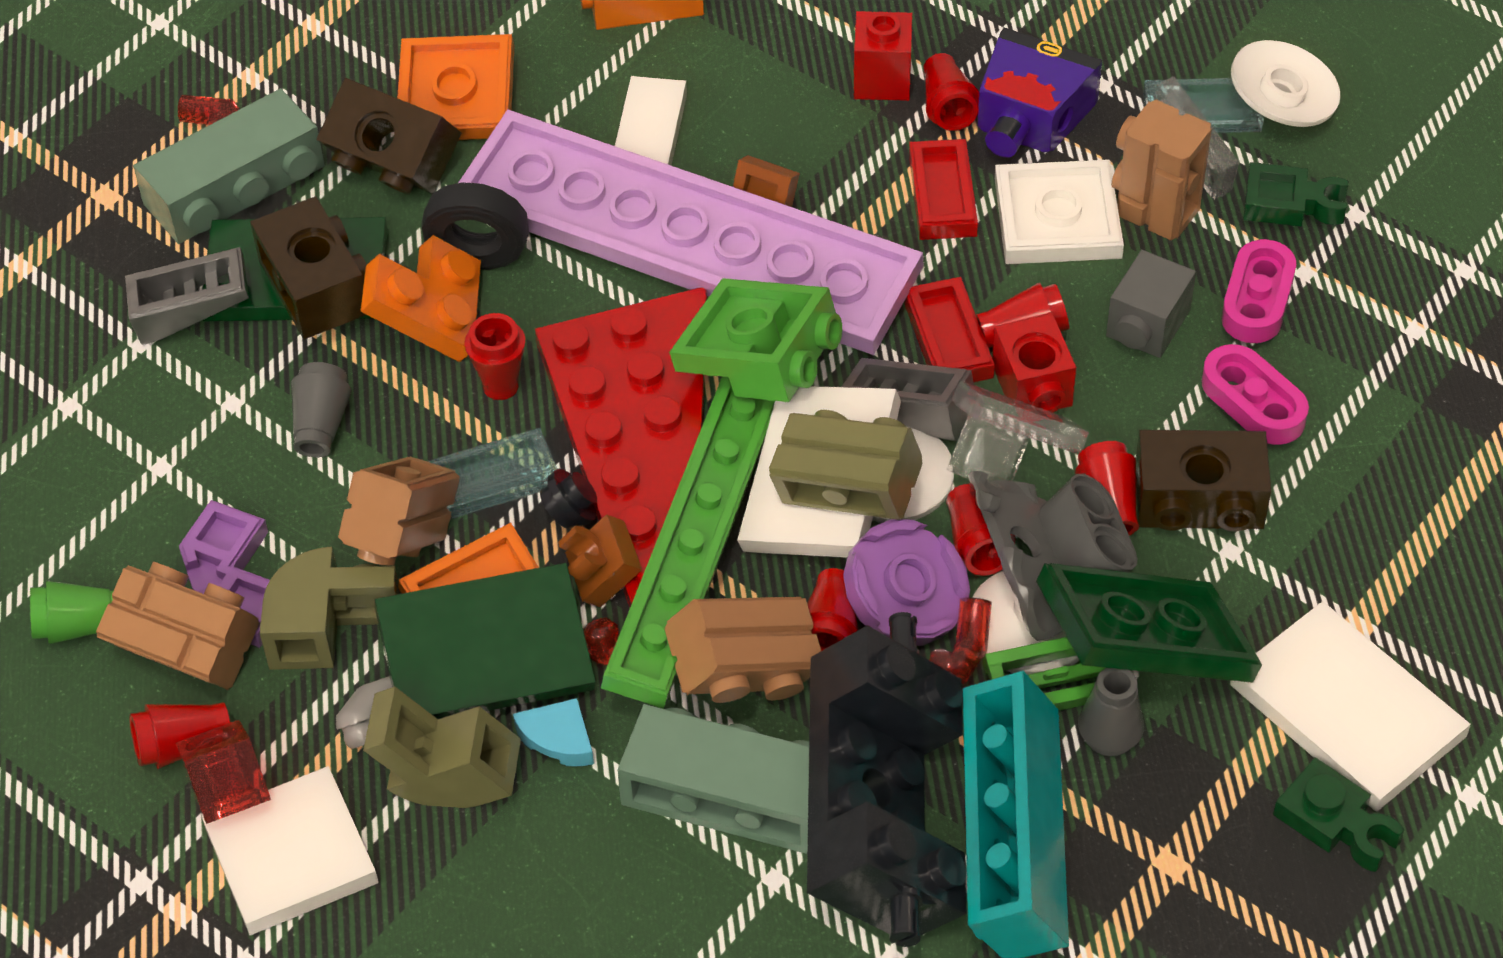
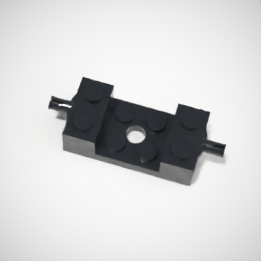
(869, 728)

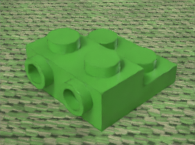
(760, 337)

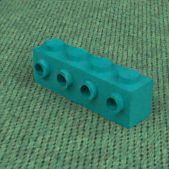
(1014, 817)

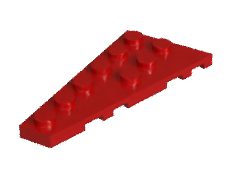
(628, 408)

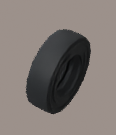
(484, 205)

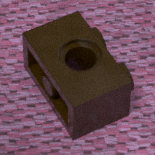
(365, 116)
(310, 266)
(1202, 479)

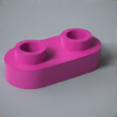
(1258, 291)
(1262, 397)

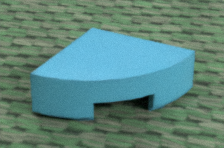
(556, 732)

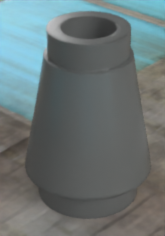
(318, 405)
(1112, 714)

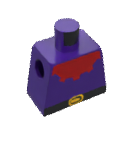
(1034, 93)

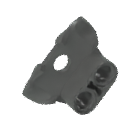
(1070, 528)

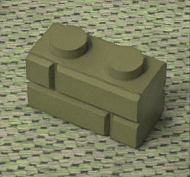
(846, 464)

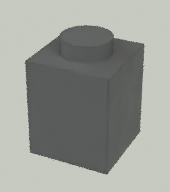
(1150, 303)

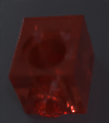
(223, 771)

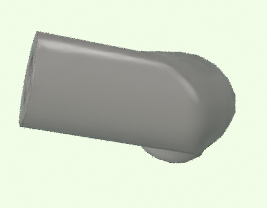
(356, 712)

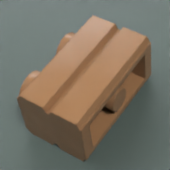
(1161, 168)
(398, 509)
(179, 626)
(743, 646)

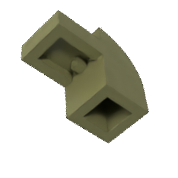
(310, 600)
(443, 760)

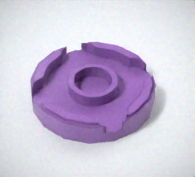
(908, 571)

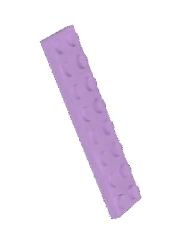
(690, 225)

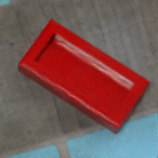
(943, 189)
(949, 328)

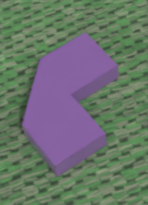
(219, 551)

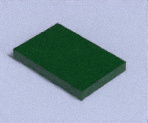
(365, 237)
(1147, 623)
(487, 642)

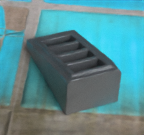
(157, 296)
(923, 391)

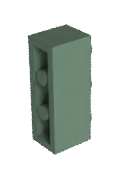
(229, 165)
(717, 777)

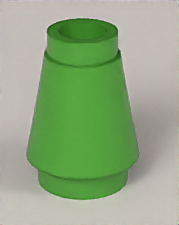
(66, 610)

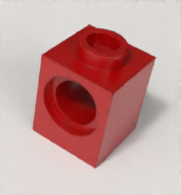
(882, 55)
(1034, 363)

